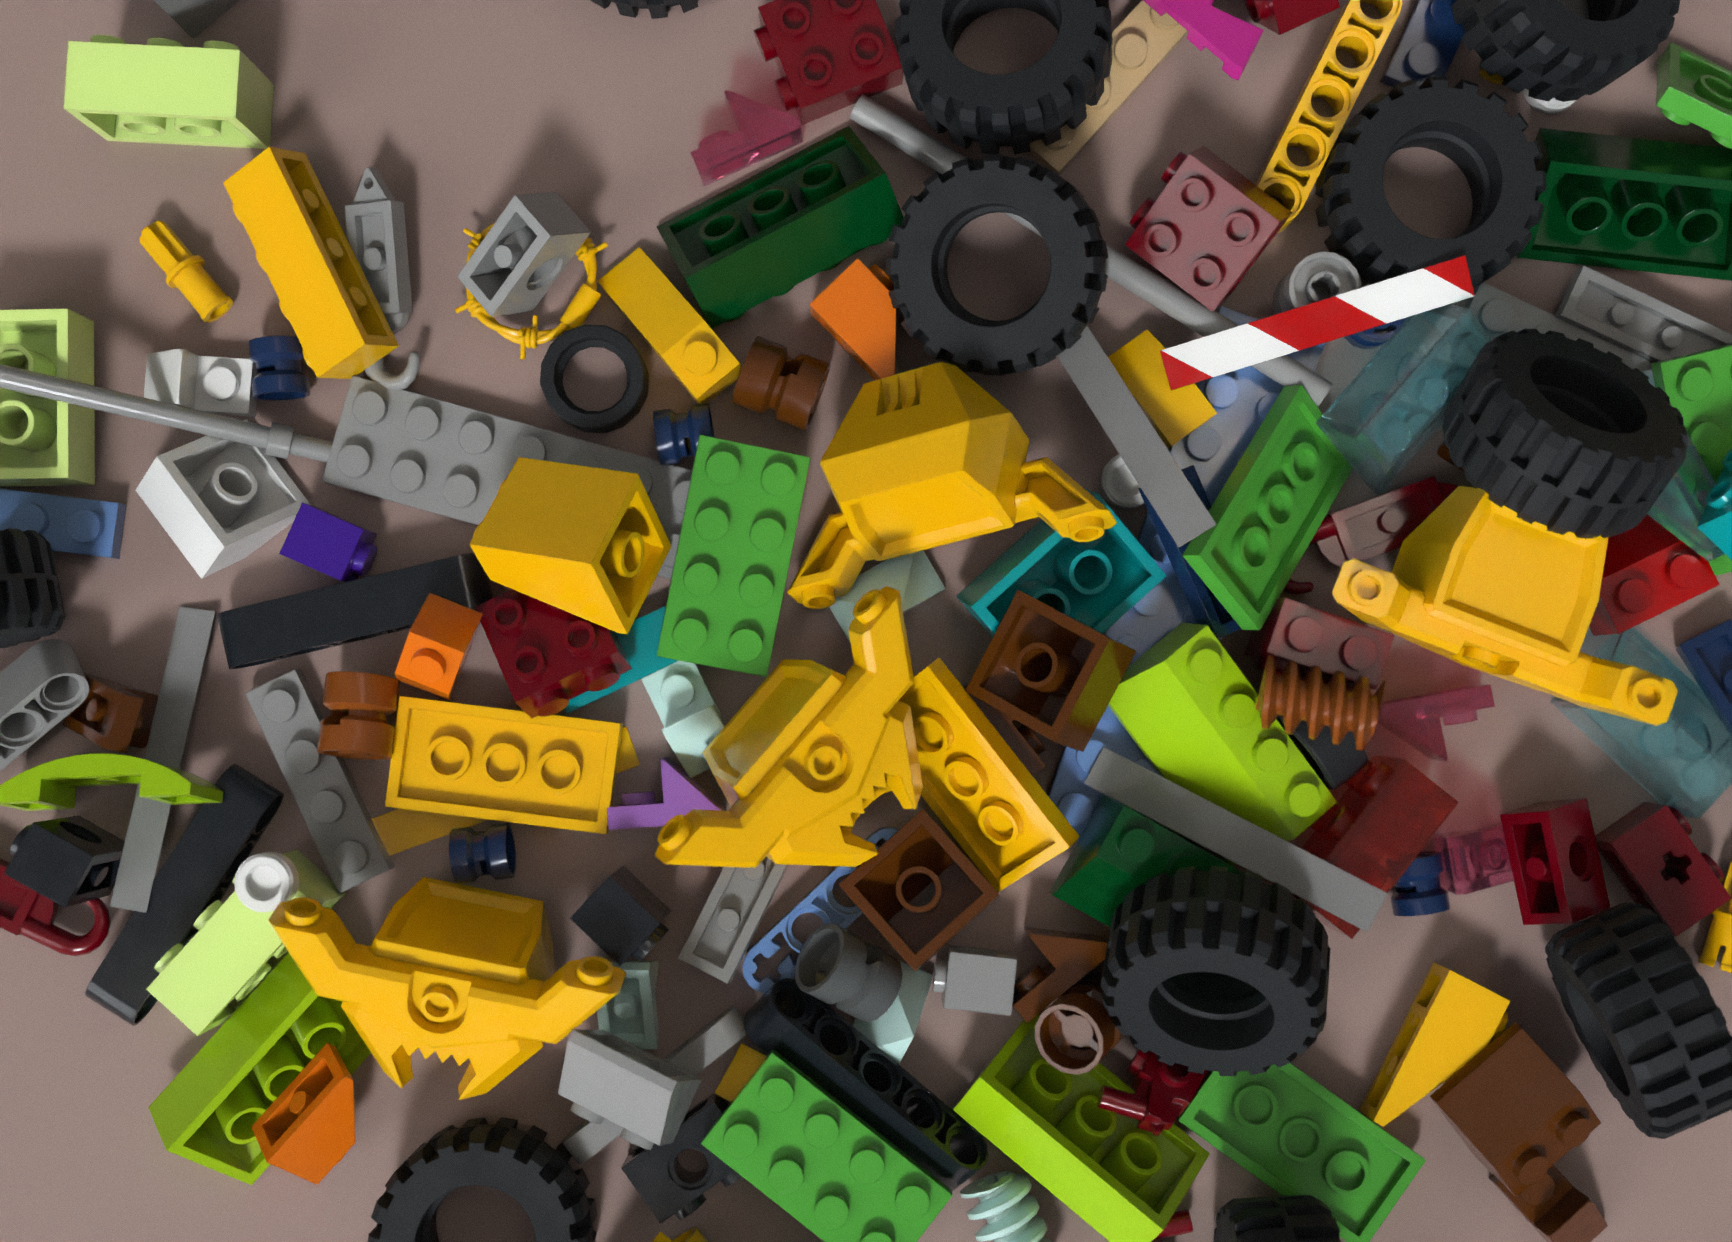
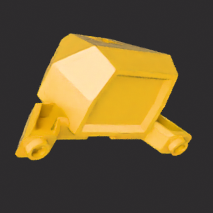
(929, 466)
(1504, 604)
(810, 756)
(449, 976)

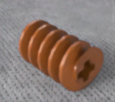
(1319, 703)

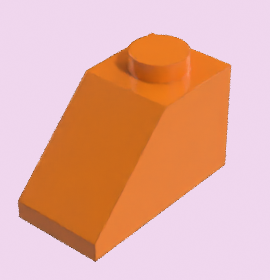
(861, 317)
(437, 646)
(311, 1119)

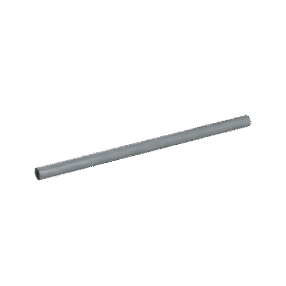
(1117, 265)

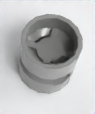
(1315, 279)

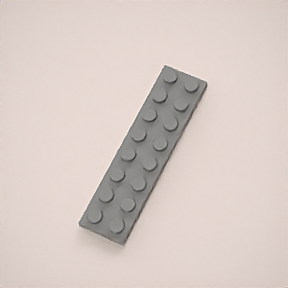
(457, 457)

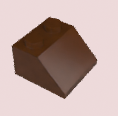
(1050, 671)
(919, 890)
(1515, 1110)

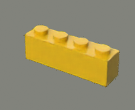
(310, 264)

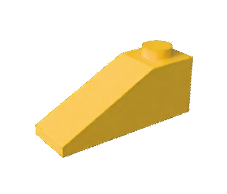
(671, 327)
(1439, 1036)

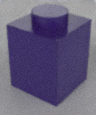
(330, 544)

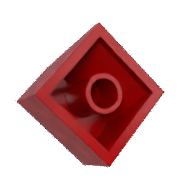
(1645, 576)

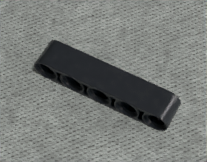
(347, 611)
(186, 885)
(866, 1081)

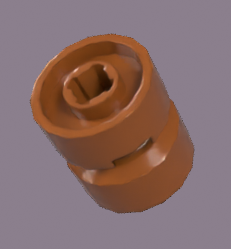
(358, 715)

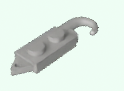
(380, 244)

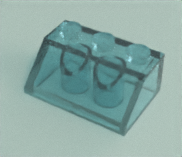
(1403, 393)
(1676, 762)

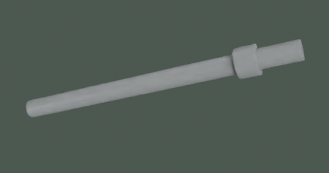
(277, 440)

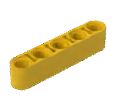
(1337, 86)

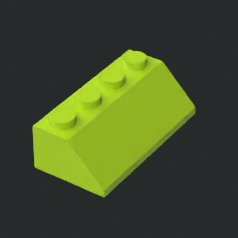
(1201, 731)
(245, 1068)
(1086, 1156)

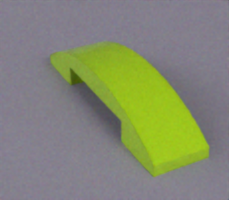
(55, 782)

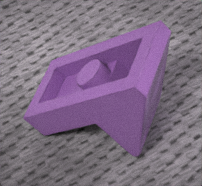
(679, 797)

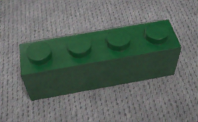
(1634, 205)
(782, 226)
(1118, 855)

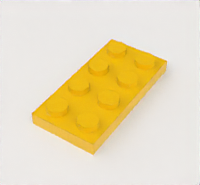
(503, 765)
(980, 783)

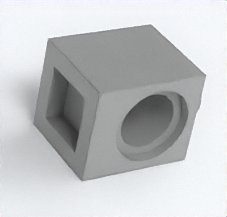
(976, 979)

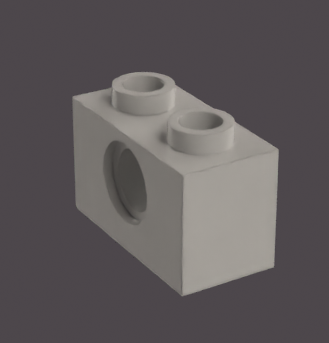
(523, 253)

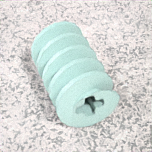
(1005, 1208)

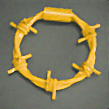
(573, 316)

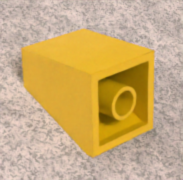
(574, 540)

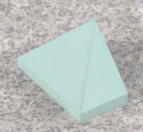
(908, 573)
(898, 1025)

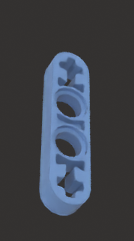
(817, 901)

